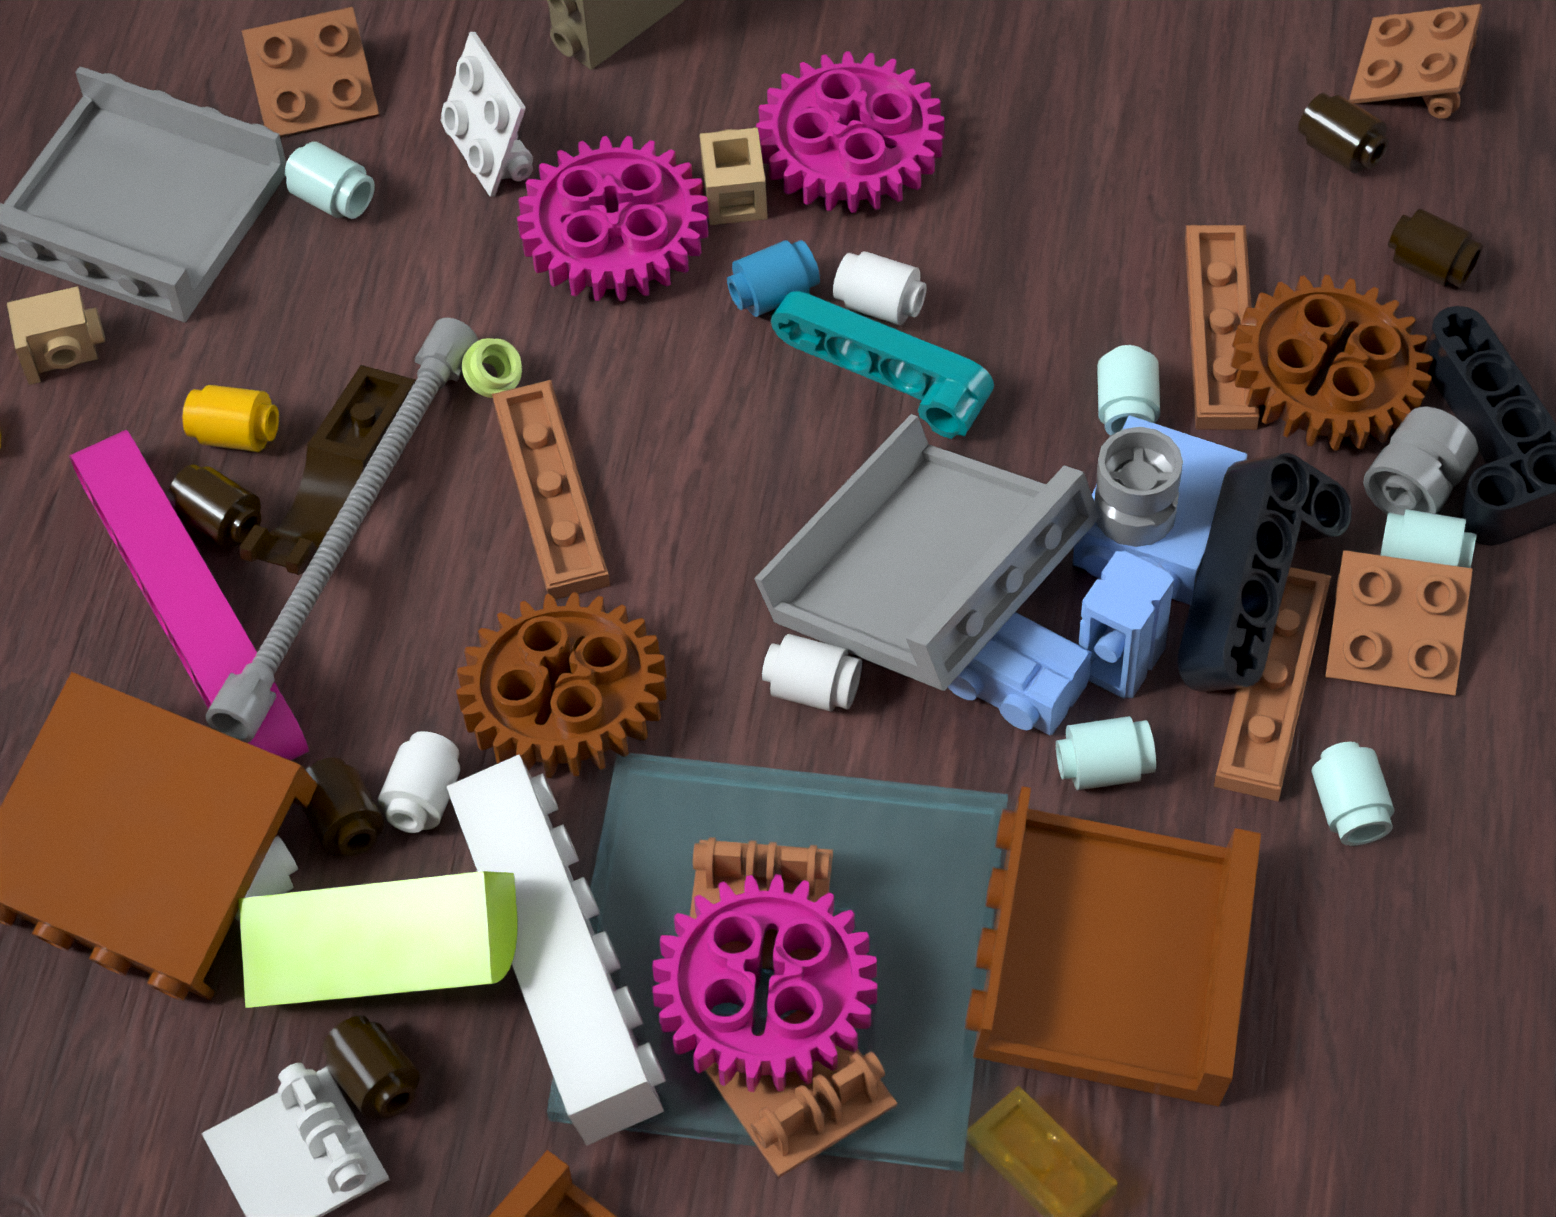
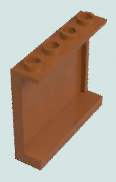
(139, 834)
(1115, 954)

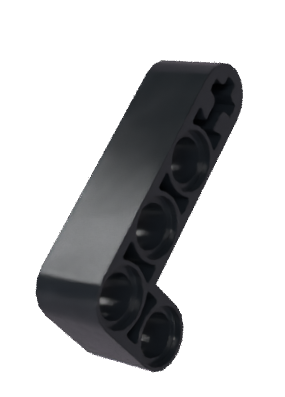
(1508, 425)
(1246, 563)

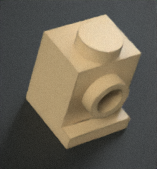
(733, 176)
(54, 331)

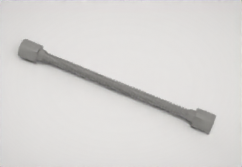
(247, 696)

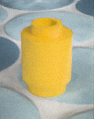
(230, 417)

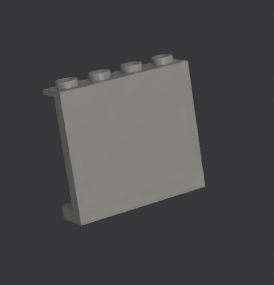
(141, 195)
(924, 556)

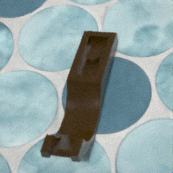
(332, 468)

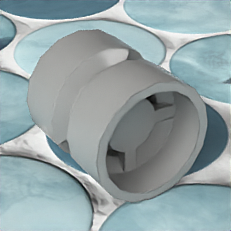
(1421, 463)
(1138, 486)

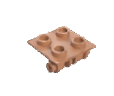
(1418, 57)
(310, 72)
(1399, 623)
(733, 861)
(811, 1117)

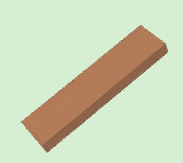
(1217, 302)
(550, 490)
(1268, 712)

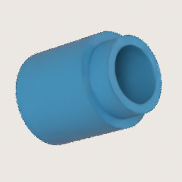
(770, 274)

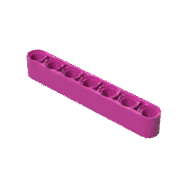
(176, 580)

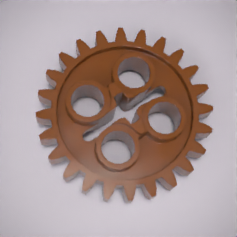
(1367, 386)
(527, 676)

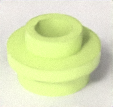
(498, 354)

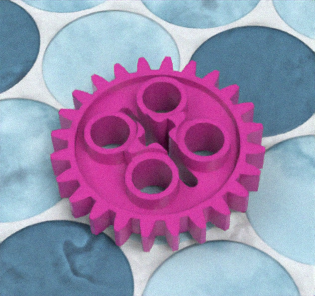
(850, 131)
(613, 218)
(828, 987)

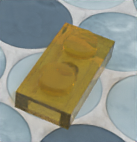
(1040, 1158)

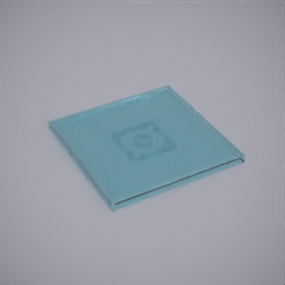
(903, 861)

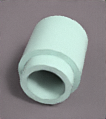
(329, 181)
(1127, 387)
(1428, 538)
(1106, 752)
(1353, 793)

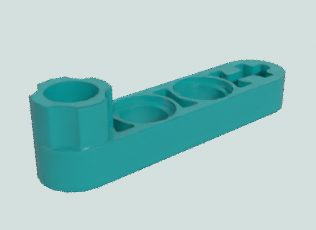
(947, 383)

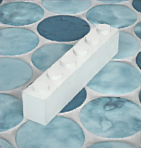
(557, 956)

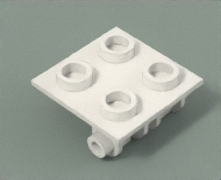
(485, 119)
(296, 1150)

